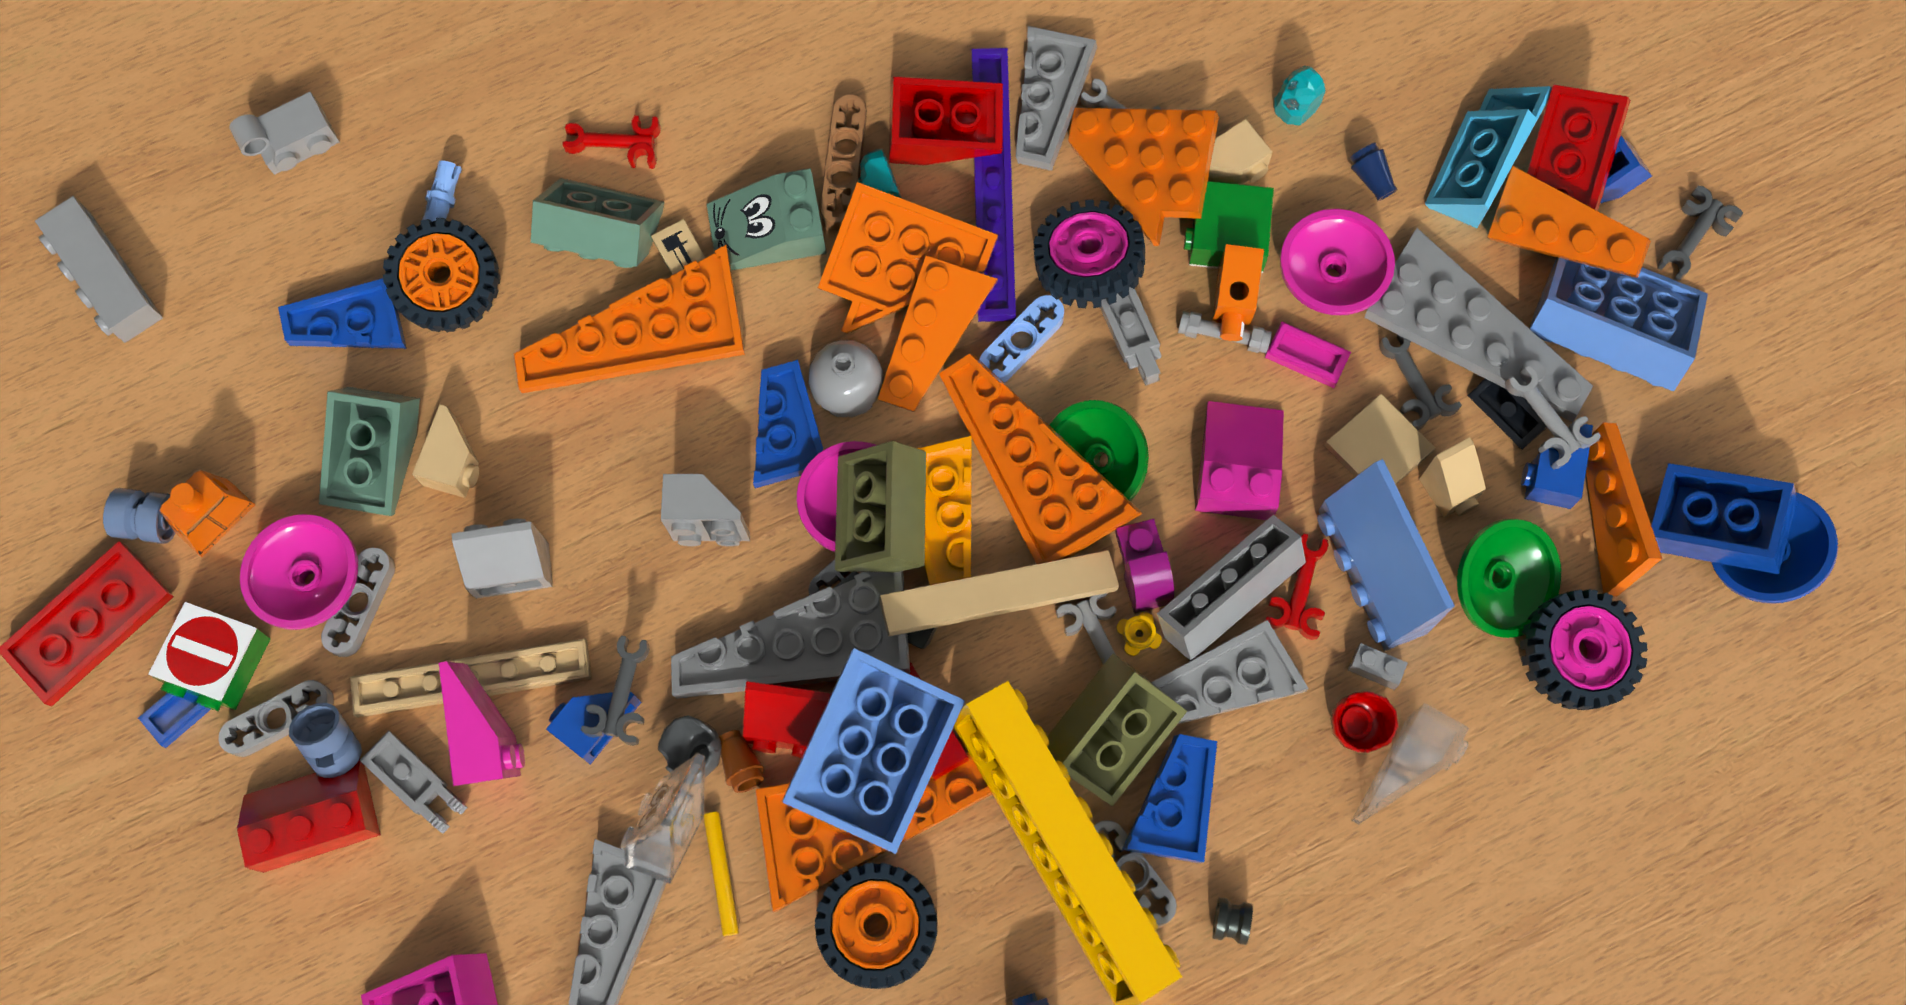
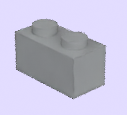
(1377, 666)

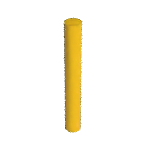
(721, 874)

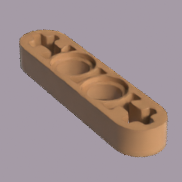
(840, 161)

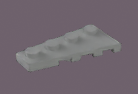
(1051, 88)
(613, 927)

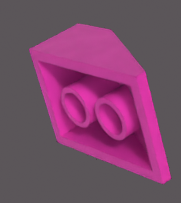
(1241, 461)
(477, 734)
(451, 981)

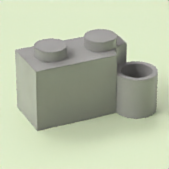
(285, 133)

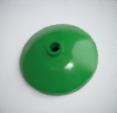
(1106, 428)
(1524, 576)

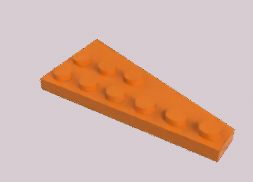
(654, 328)
(1044, 481)
(810, 853)

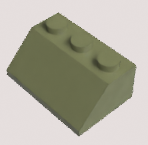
(881, 509)
(1113, 729)

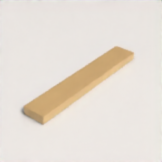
(998, 593)
(496, 673)

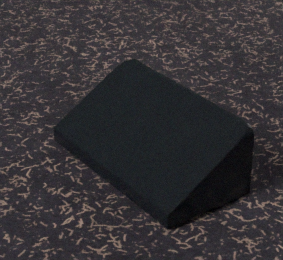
(1508, 412)

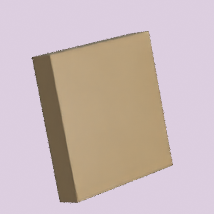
(1377, 435)

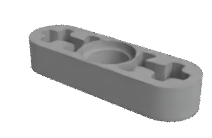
(336, 624)
(254, 741)
(1157, 892)

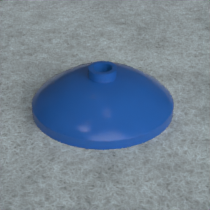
(1805, 563)

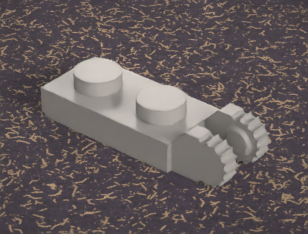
(410, 779)

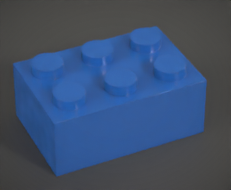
(1724, 517)

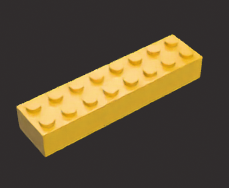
(1066, 847)

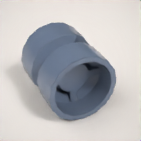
(135, 515)
(325, 740)

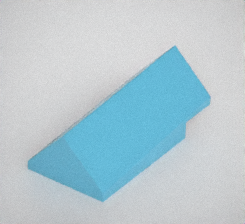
(1485, 152)

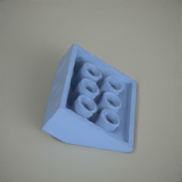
(1624, 321)
(1384, 558)
(873, 751)

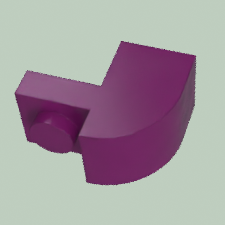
(1146, 566)

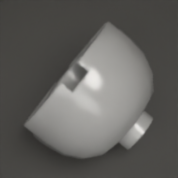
(845, 378)

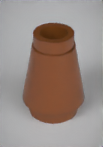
(739, 762)

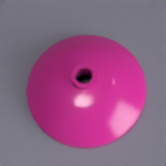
(1343, 243)
(819, 492)
(282, 559)

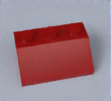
(781, 717)
(305, 819)

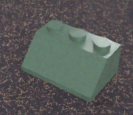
(595, 222)

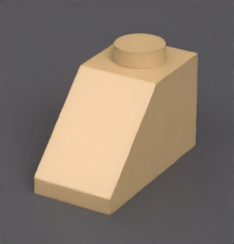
(1239, 156)
(447, 457)
(1455, 479)

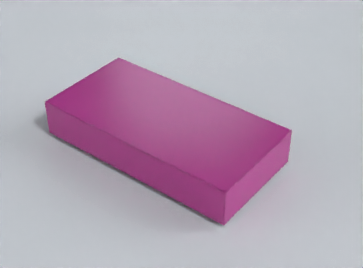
(1308, 354)

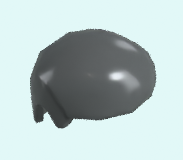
(686, 738)

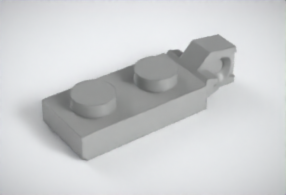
(1133, 335)

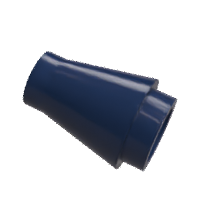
(1373, 169)

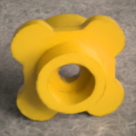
(1142, 623)

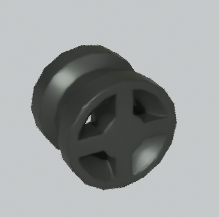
(1232, 921)

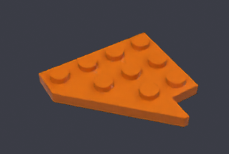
(1148, 159)
(884, 249)

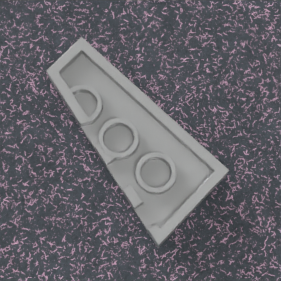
(1234, 675)

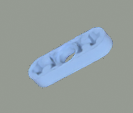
(1021, 324)

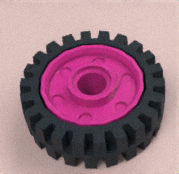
(1089, 253)
(1611, 646)

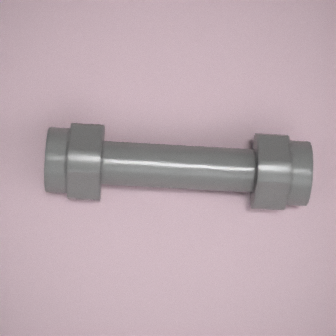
(1192, 324)

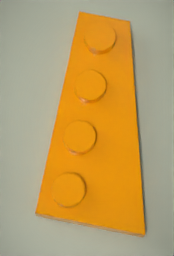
(948, 510)

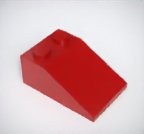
(944, 120)

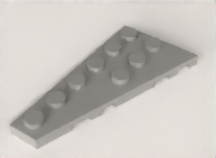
(1460, 320)
(797, 643)

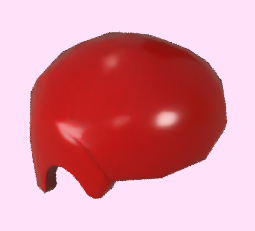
(1364, 722)

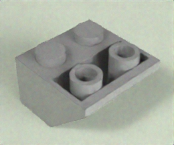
(699, 512)
(503, 558)

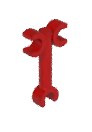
(638, 144)
(1294, 615)

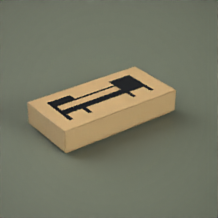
(677, 246)

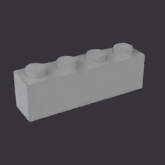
(98, 270)
(1232, 587)

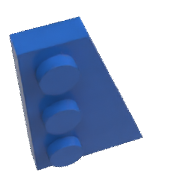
(345, 318)
(785, 427)
(1178, 803)

